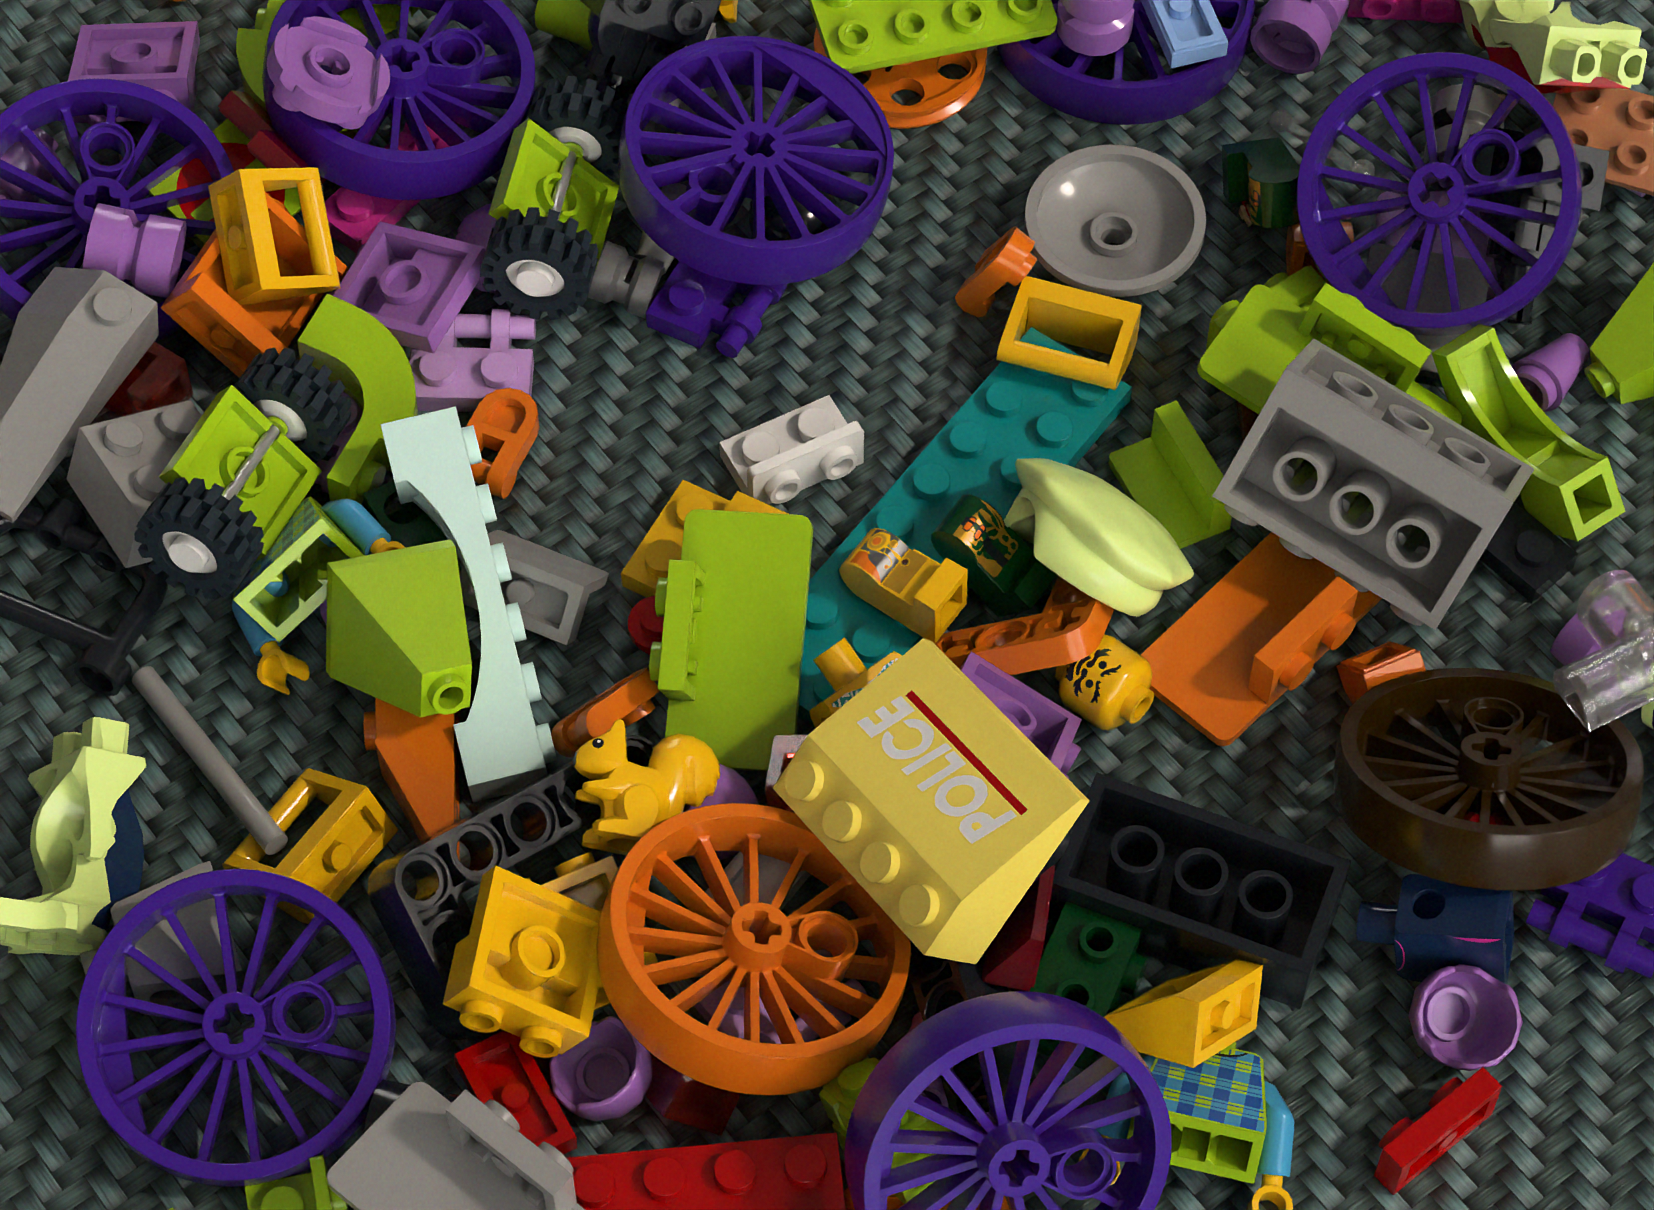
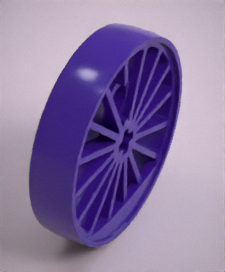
(424, 91)
(1123, 102)
(754, 159)
(74, 208)
(1339, 257)
(106, 1047)
(1027, 1134)

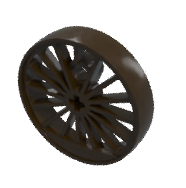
(1416, 792)

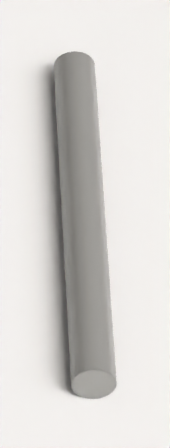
(210, 760)

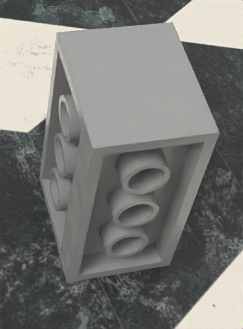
(1371, 484)

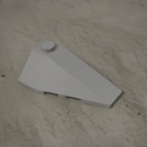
(60, 370)

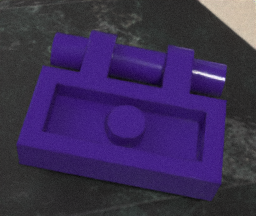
(697, 303)
(1616, 895)

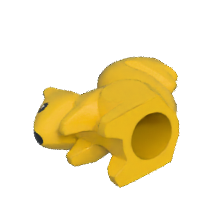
(638, 796)

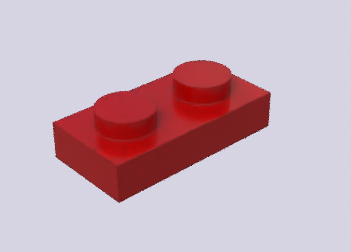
(512, 1078)
(1454, 1113)

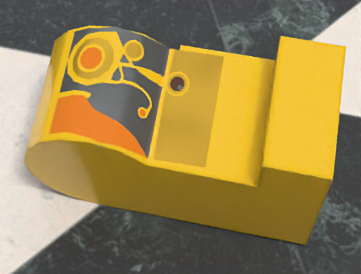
(906, 583)

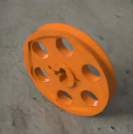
(939, 94)

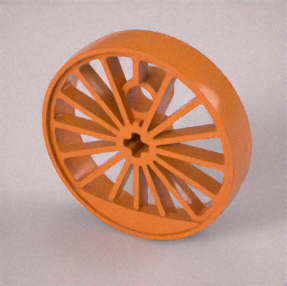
(749, 947)

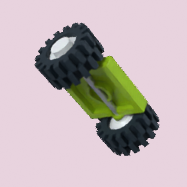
(555, 199)
(242, 473)

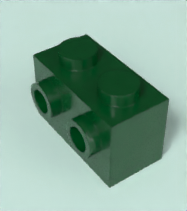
(1090, 963)

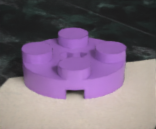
(341, 97)

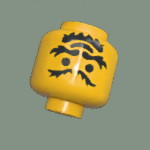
(1107, 685)

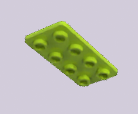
(896, 32)
(1272, 331)
(734, 632)

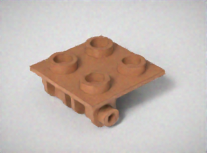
(1616, 123)

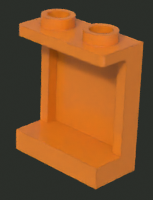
(239, 331)

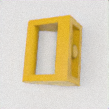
(248, 239)
(1074, 319)
(333, 848)
(1193, 1013)

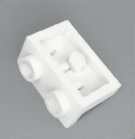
(794, 452)

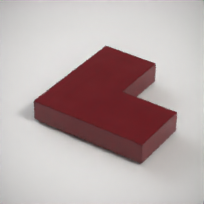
(264, 140)

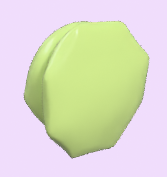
(1095, 536)

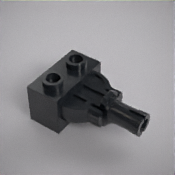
(638, 34)
(1541, 199)

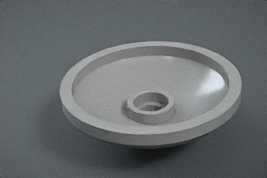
(1120, 199)

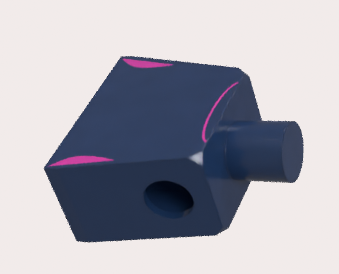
(1442, 927)

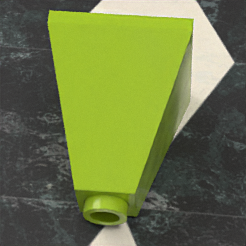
(1625, 348)
(401, 628)

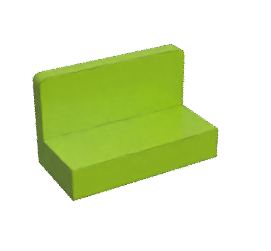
(1173, 478)

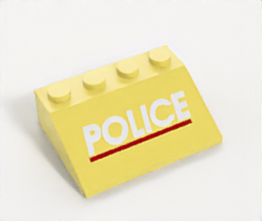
(932, 802)

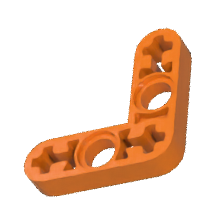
(1060, 635)

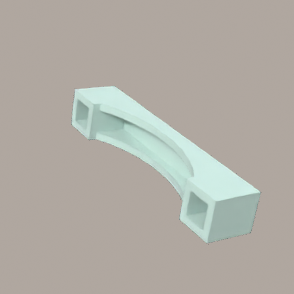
(433, 469)

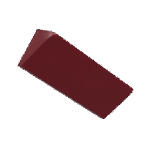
(1017, 948)

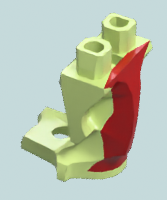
(1555, 48)

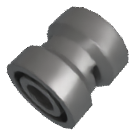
(612, 275)

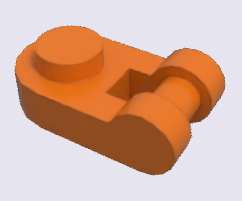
(1001, 263)
(507, 424)
(624, 700)

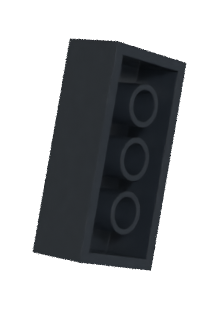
(1201, 885)

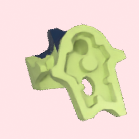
(81, 843)

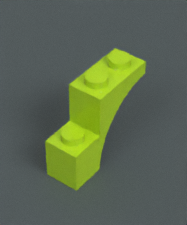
(1570, 484)

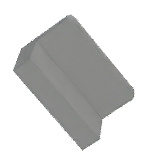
(545, 584)

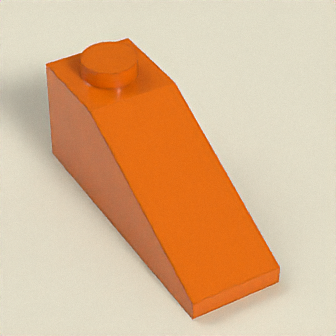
(419, 764)

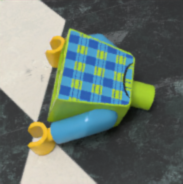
(293, 579)
(1221, 1121)

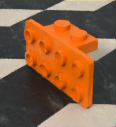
(1252, 639)

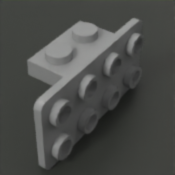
(451, 1158)

